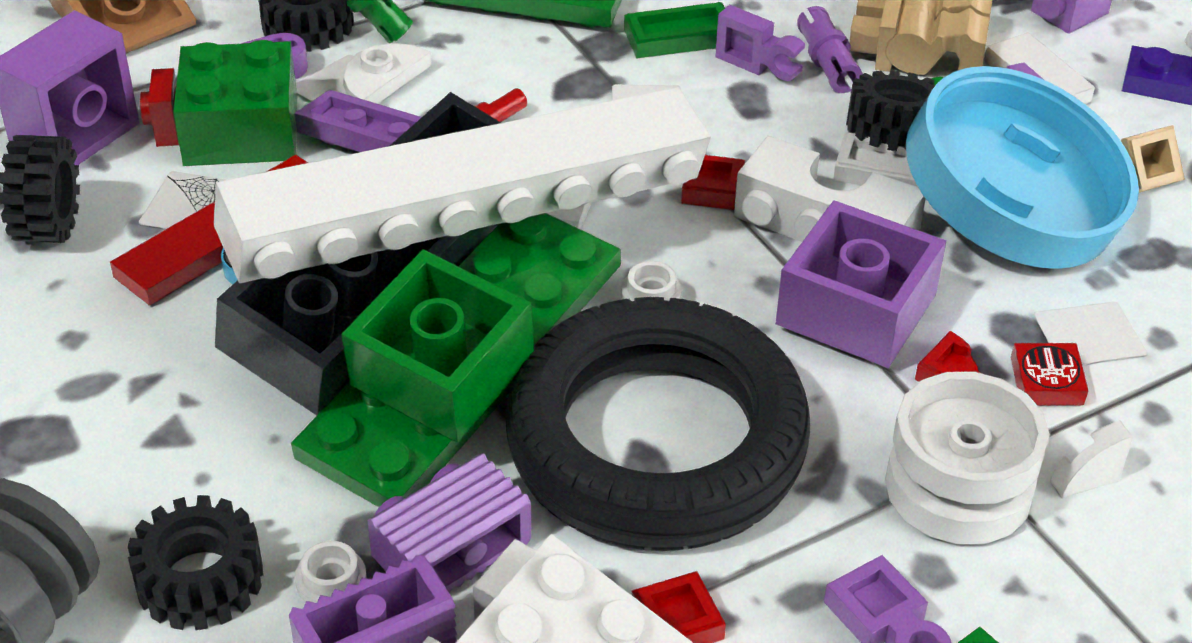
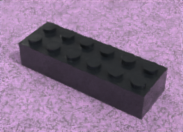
(294, 323)

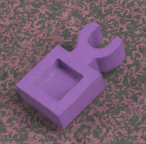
(750, 44)
(882, 606)

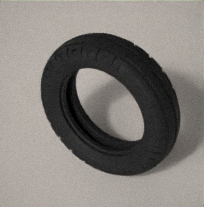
(648, 507)

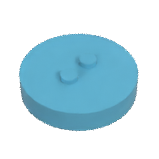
(1021, 167)

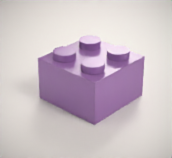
(69, 85)
(860, 283)

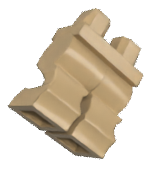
(919, 32)

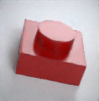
(158, 106)

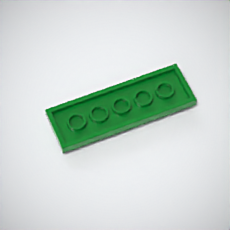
(391, 454)

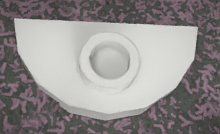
(383, 70)

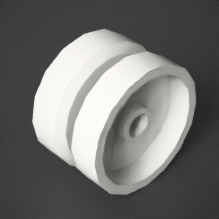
(966, 457)

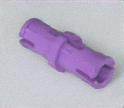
(829, 48)

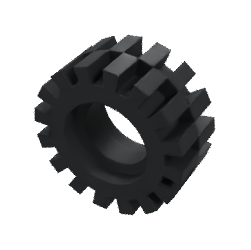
(310, 19)
(886, 106)
(39, 188)
(203, 591)

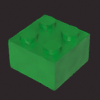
(236, 103)
(439, 344)

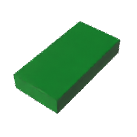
(673, 29)

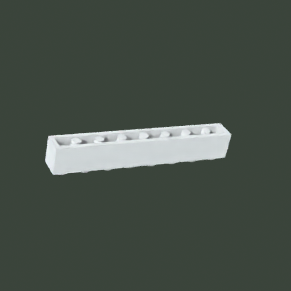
(455, 183)

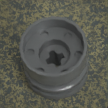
(42, 563)

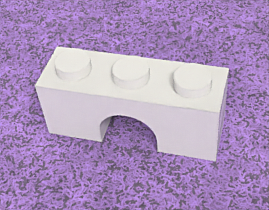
(782, 194)

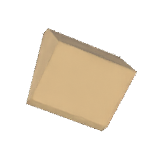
(1155, 157)

